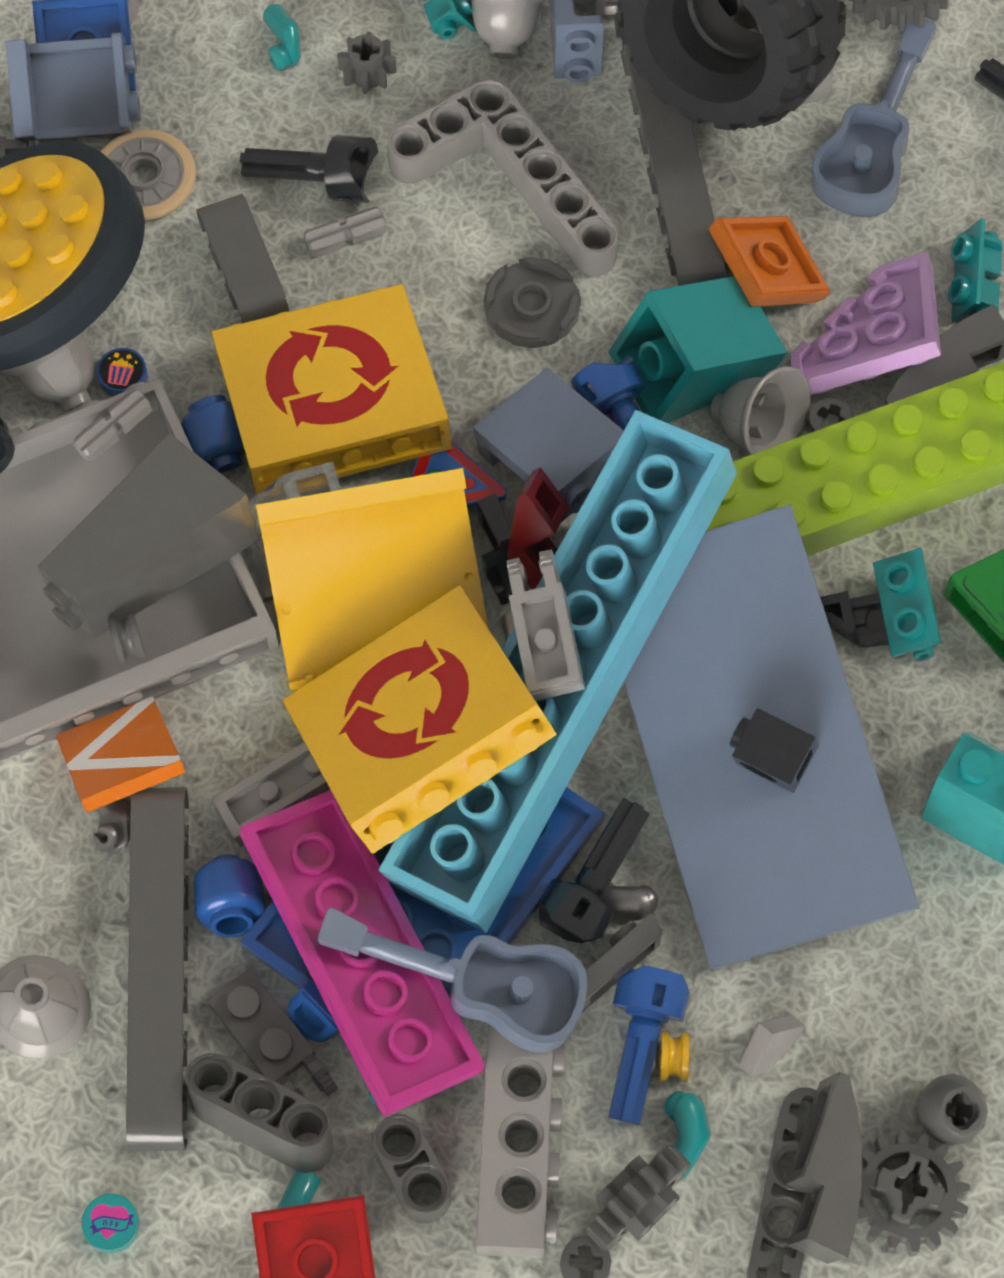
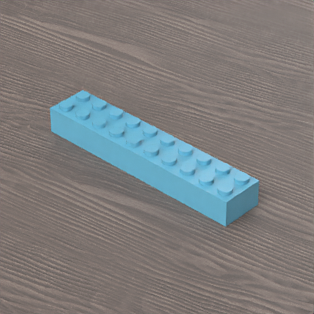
(617, 579)

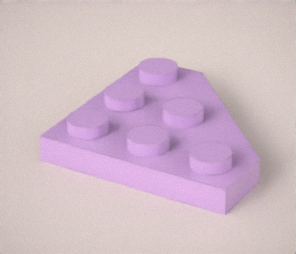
(879, 331)

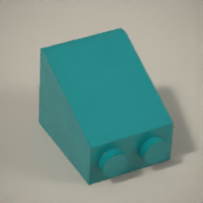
(696, 345)
(970, 796)

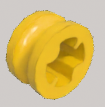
(674, 1056)

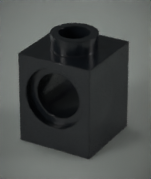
(773, 749)

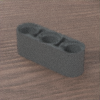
(243, 259)
(270, 1134)

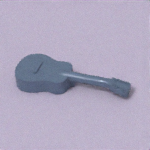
(861, 162)
(521, 991)

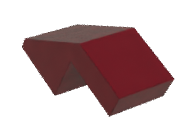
(536, 518)

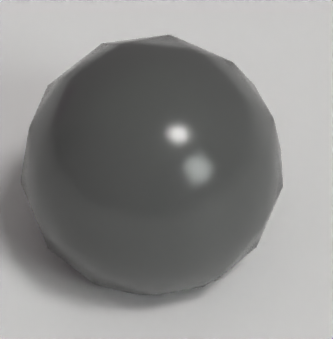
(940, 1098)

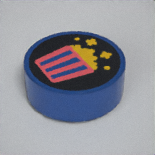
(120, 370)

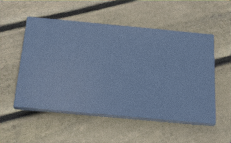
(754, 857)

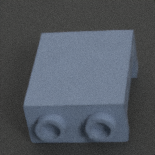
(575, 42)
(72, 88)
(550, 429)

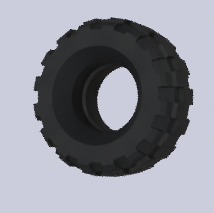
(725, 71)

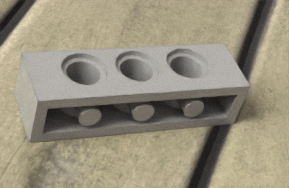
(500, 1227)

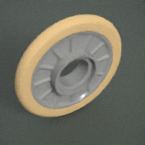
(164, 154)

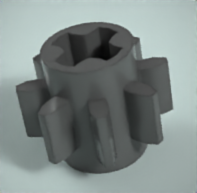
(367, 62)

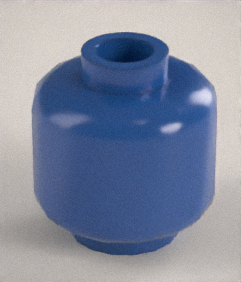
(214, 433)
(228, 895)

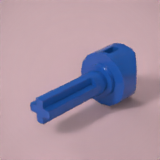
(613, 387)
(651, 999)

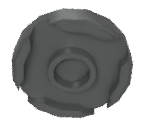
(531, 318)

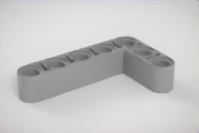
(520, 163)

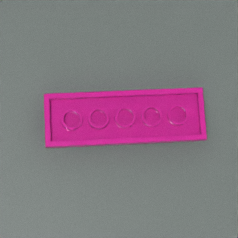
(388, 1015)

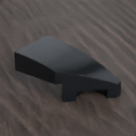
(497, 530)
(856, 618)

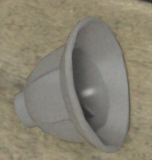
(505, 24)
(59, 375)
(764, 409)
(41, 1007)

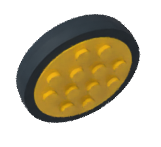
(64, 245)

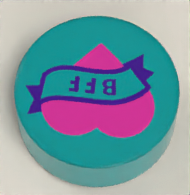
(110, 1223)

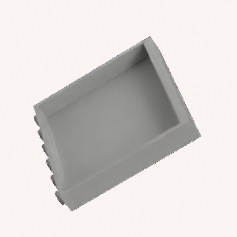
(67, 677)

